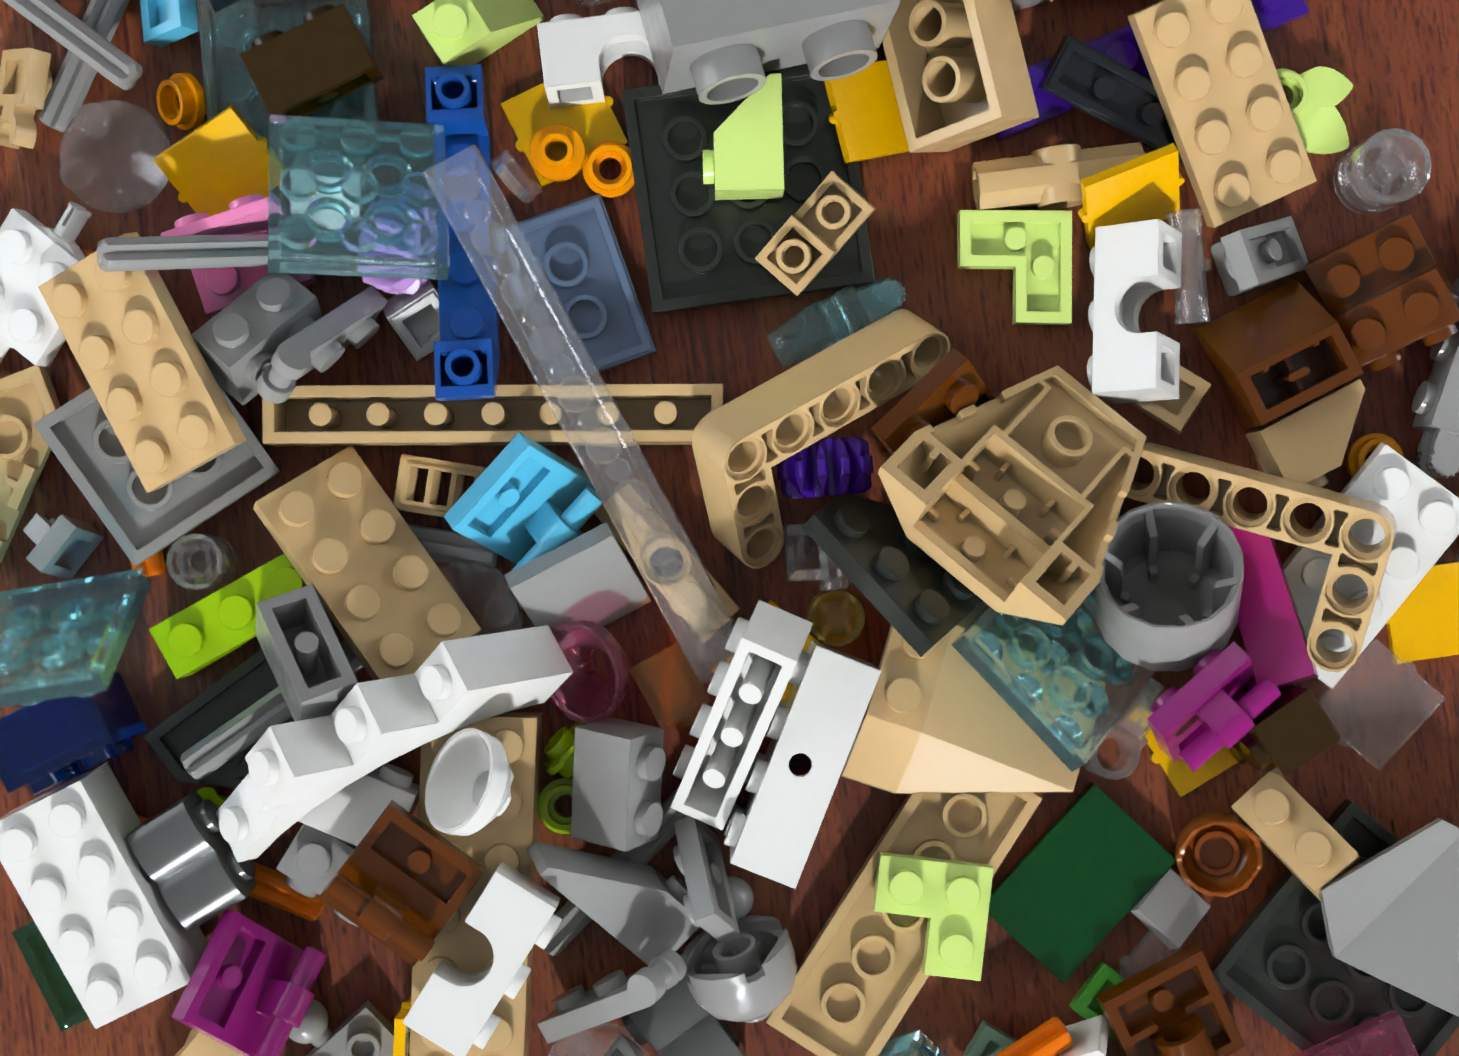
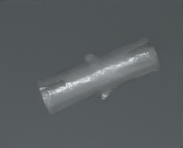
(1192, 297)

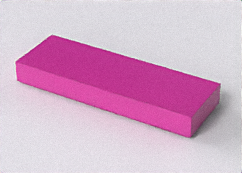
(1269, 615)

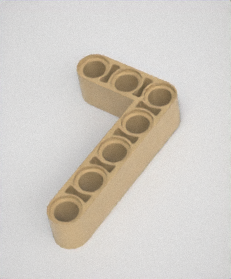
(794, 410)
(1279, 522)

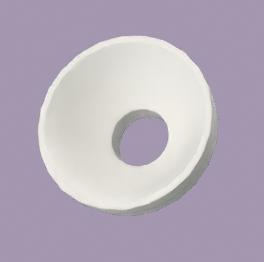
(468, 783)

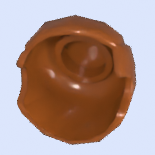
(1218, 854)

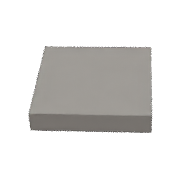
(579, 582)

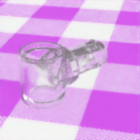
(1129, 734)

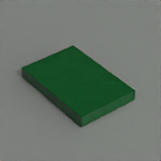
(1077, 882)

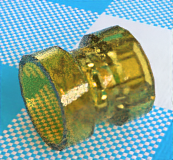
(841, 623)

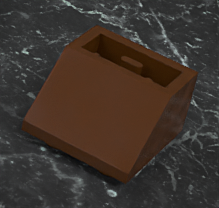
(1277, 353)

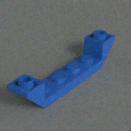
(469, 322)

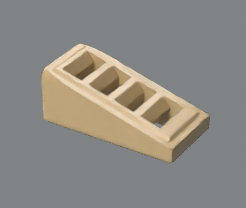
(407, 482)

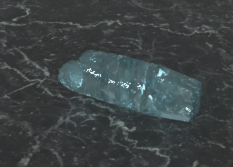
(834, 319)

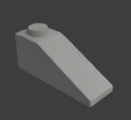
(620, 896)

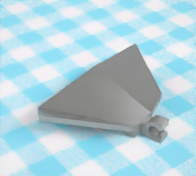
(1402, 915)

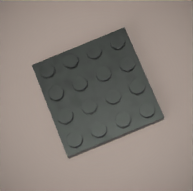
(706, 248)
(1292, 981)

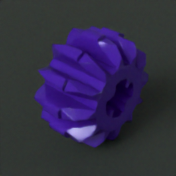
(827, 469)

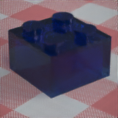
(50, 739)

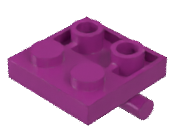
(1211, 708)
(249, 987)

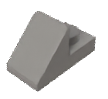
(1259, 255)

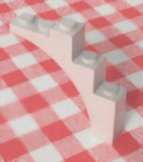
(381, 719)

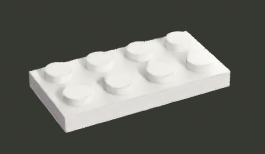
(1424, 530)

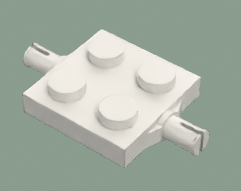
(28, 259)

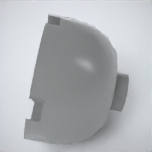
(743, 974)

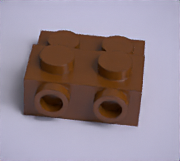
(1386, 291)

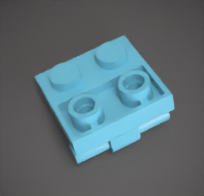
(525, 503)

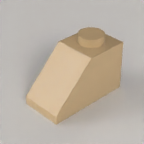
(1310, 437)

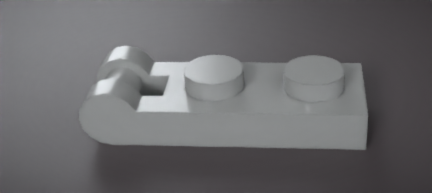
(321, 344)
(612, 997)

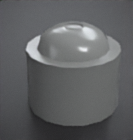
(1169, 586)

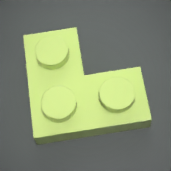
(1035, 247)
(952, 898)

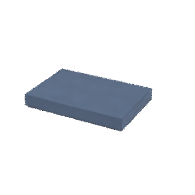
(591, 280)

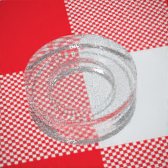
(516, 176)

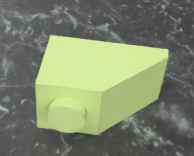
(473, 29)
(749, 148)

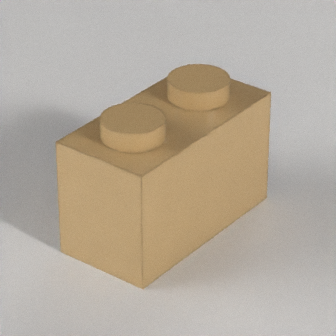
(1295, 832)

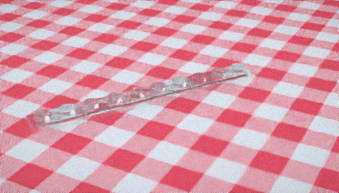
(583, 407)

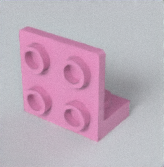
(223, 285)

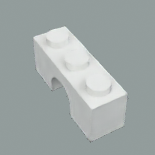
(581, 49)
(1128, 268)
(458, 1005)

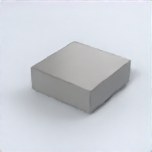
(1171, 909)

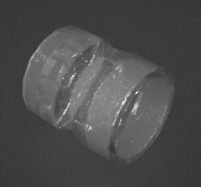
(1395, 168)

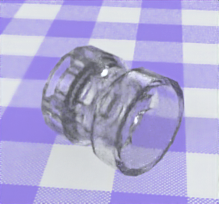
(212, 561)

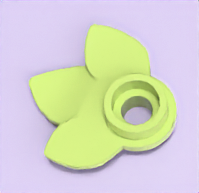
(1313, 103)

